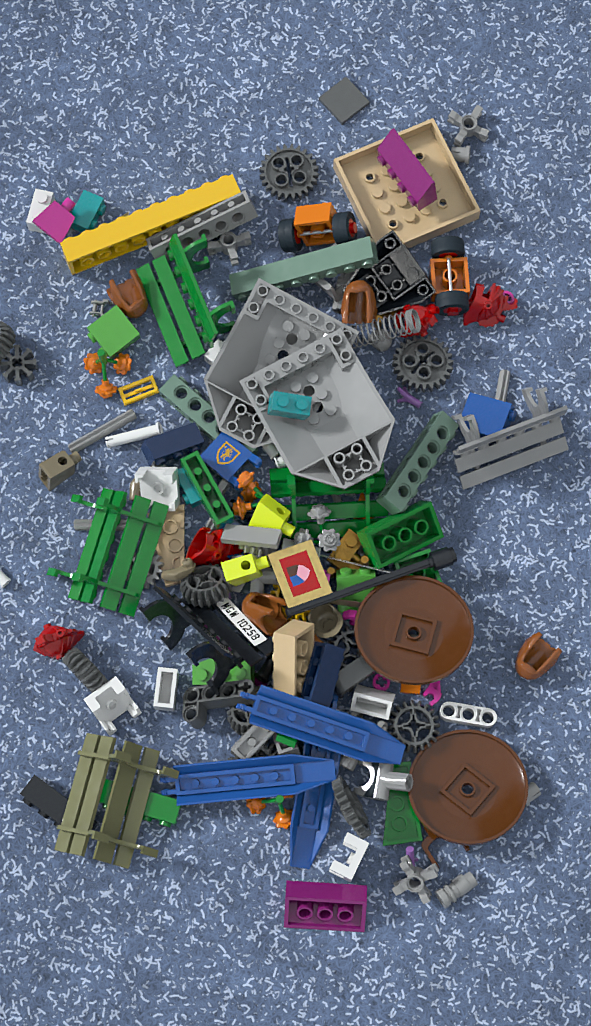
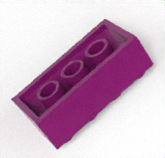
(406, 170)
(325, 906)

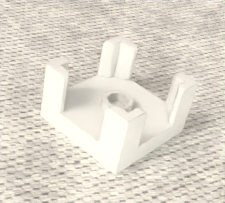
(159, 485)
(110, 702)
(354, 859)

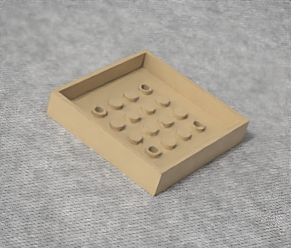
(381, 202)

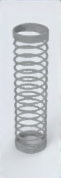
(409, 323)

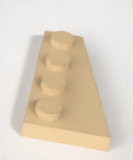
(172, 541)

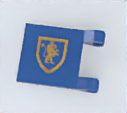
(227, 456)

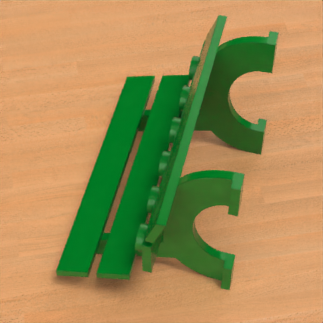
(207, 320)
(287, 485)
(97, 547)

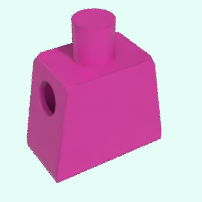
(56, 219)

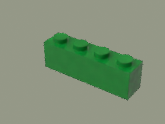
(207, 490)
(157, 806)

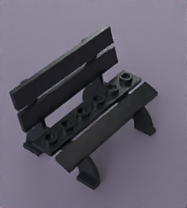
(216, 649)

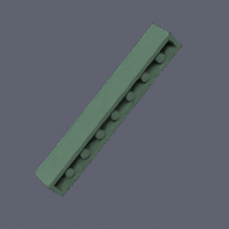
(307, 267)

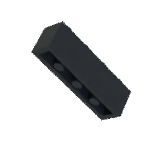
(47, 800)

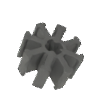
(24, 360)

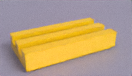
(141, 396)

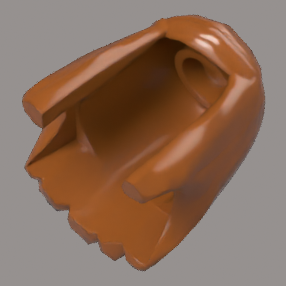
(129, 296)
(358, 303)
(264, 612)
(535, 657)

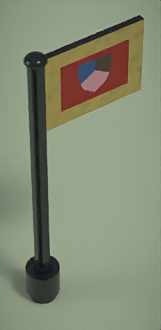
(307, 587)

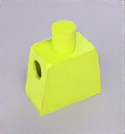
(272, 515)
(238, 571)

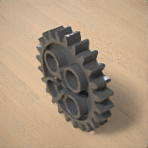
(306, 170)
(435, 373)
(351, 807)

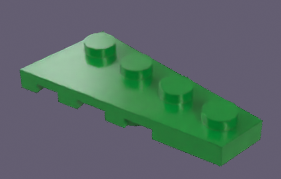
(400, 820)

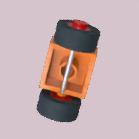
(316, 226)
(449, 275)

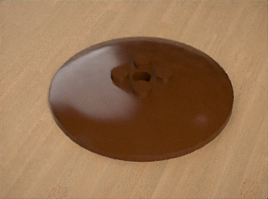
(418, 605)
(471, 760)

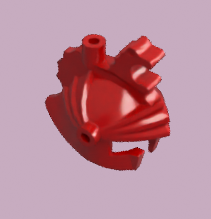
(487, 308)
(426, 315)
(208, 548)
(56, 641)

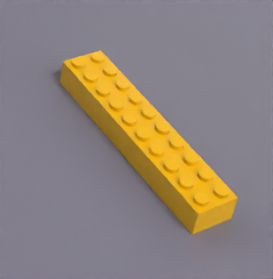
(131, 232)

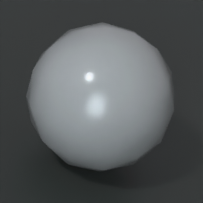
(381, 346)

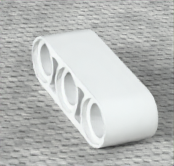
(477, 712)

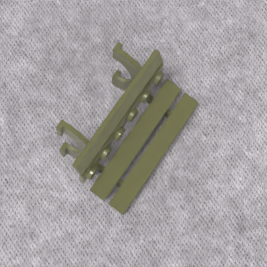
(86, 794)

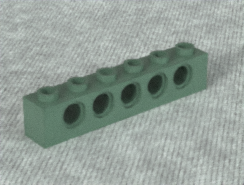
(176, 385)
(389, 496)

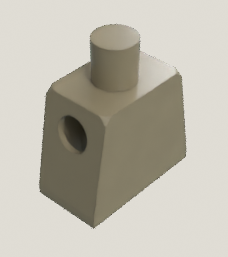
(54, 473)

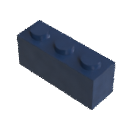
(172, 444)
(322, 673)

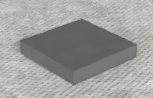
(344, 100)

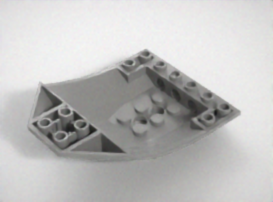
(255, 344)
(351, 431)

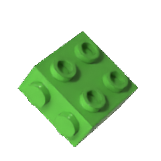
(113, 332)
(348, 577)

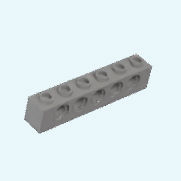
(210, 222)

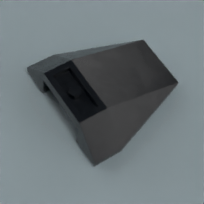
(396, 278)

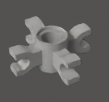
(479, 132)
(229, 249)
(415, 886)

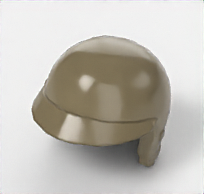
(326, 620)

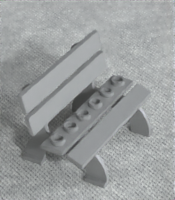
(472, 459)

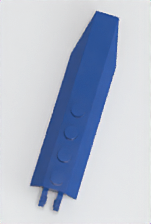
(322, 726)
(249, 778)
(312, 811)

